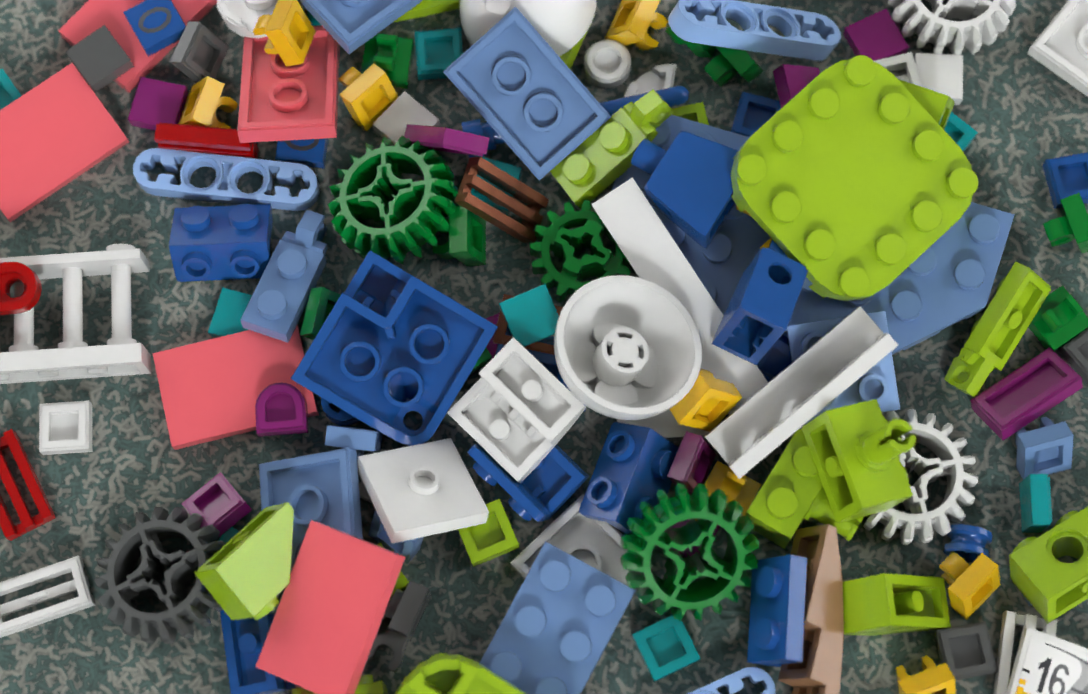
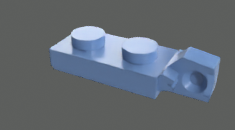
(288, 280)

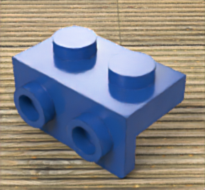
(221, 242)
(627, 472)
(542, 490)
(777, 611)

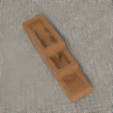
(823, 614)

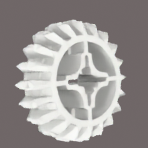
(980, 22)
(947, 464)

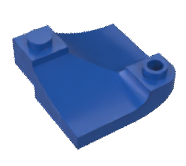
(394, 351)

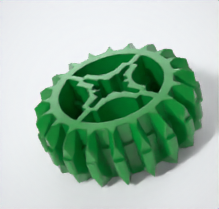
(408, 208)
(676, 587)

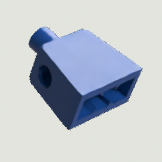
(689, 183)
(761, 305)

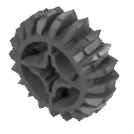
(126, 586)

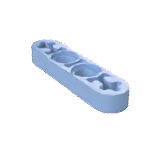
(806, 33)
(228, 172)

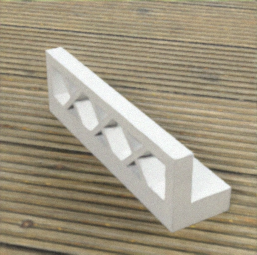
(800, 391)

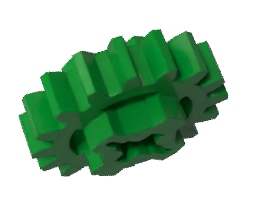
(565, 242)

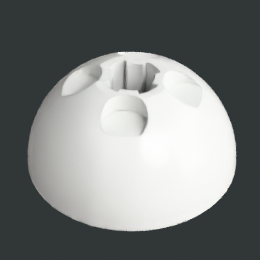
(557, 21)
(629, 326)

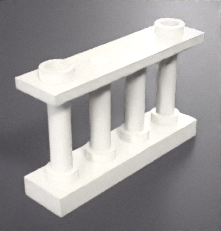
(74, 357)

